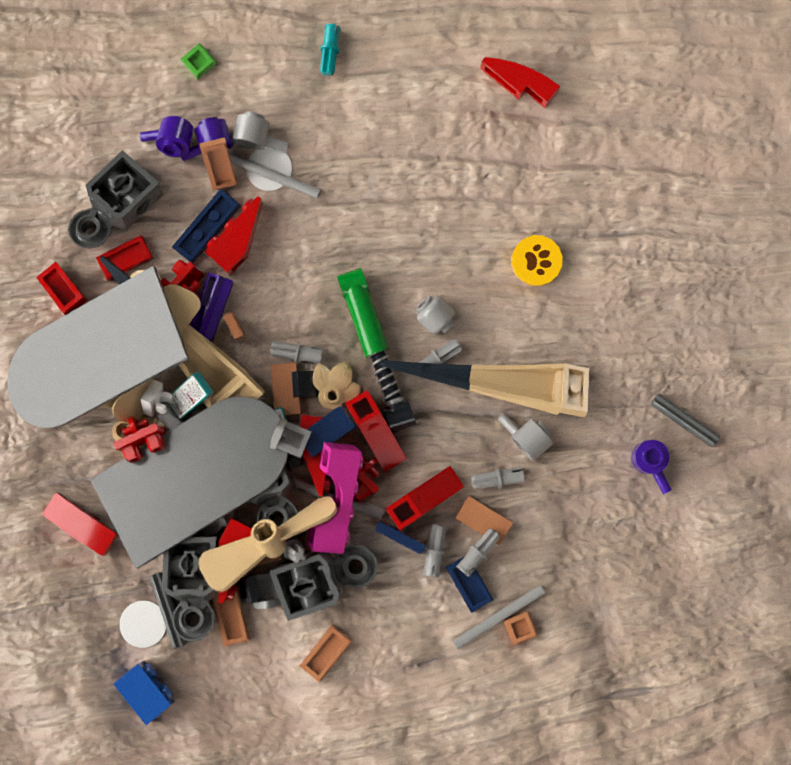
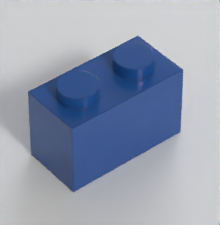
(145, 692)

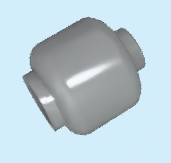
(435, 314)

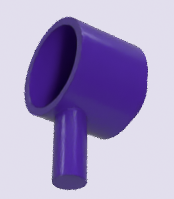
(209, 130)
(172, 137)
(652, 458)

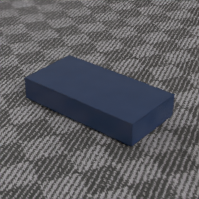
(329, 430)
(400, 537)
(471, 588)

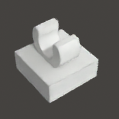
(153, 398)

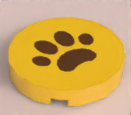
(536, 260)

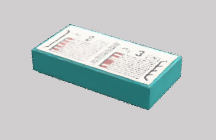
(190, 395)

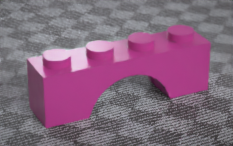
(342, 465)

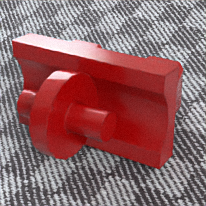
(187, 276)
(138, 434)
(366, 485)

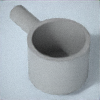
(252, 132)
(530, 438)

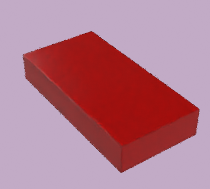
(127, 256)

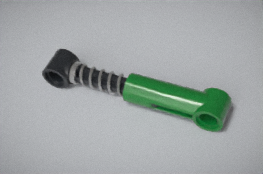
(374, 347)

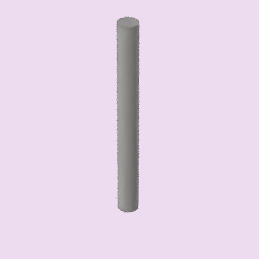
(274, 176)
(358, 505)
(498, 617)

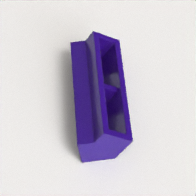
(212, 305)

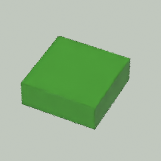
(198, 61)

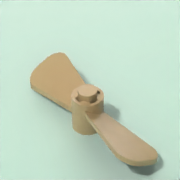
(184, 308)
(230, 562)

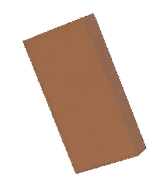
(218, 164)
(283, 389)
(482, 518)
(231, 620)
(325, 653)

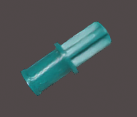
(330, 49)

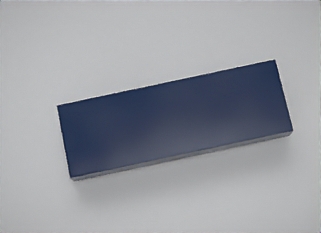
(206, 226)

